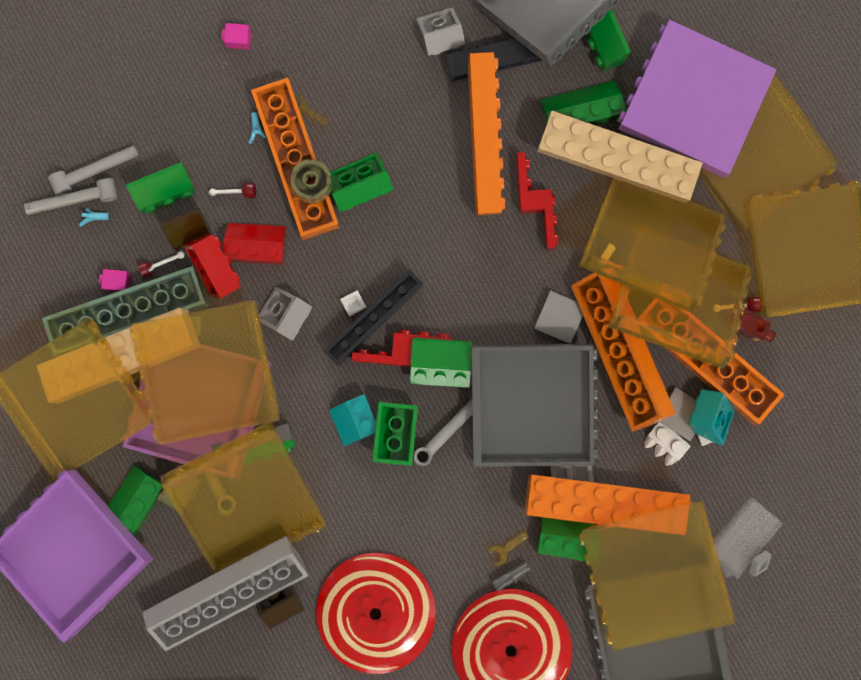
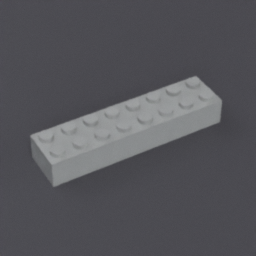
(225, 594)

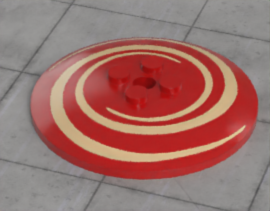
(379, 583)
(516, 620)

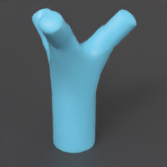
(256, 129)
(91, 216)

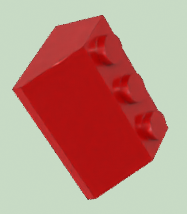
(255, 243)
(212, 265)

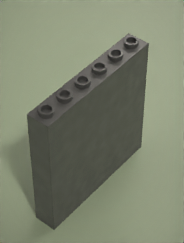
(546, 25)
(534, 405)
(683, 657)

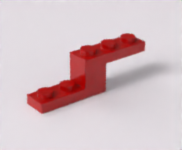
(536, 201)
(401, 350)

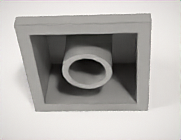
(441, 31)
(284, 313)

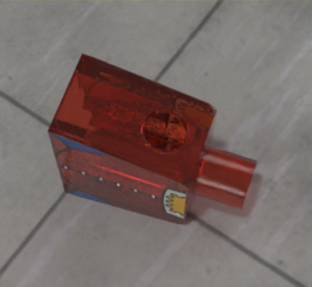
(755, 327)

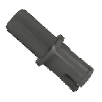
(511, 576)

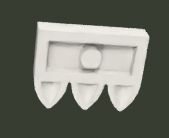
(667, 442)

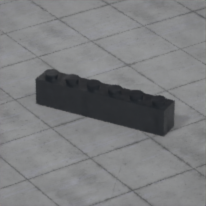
(509, 54)
(373, 318)

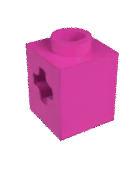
(236, 36)
(114, 280)

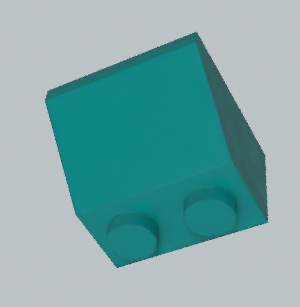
(712, 416)
(353, 420)

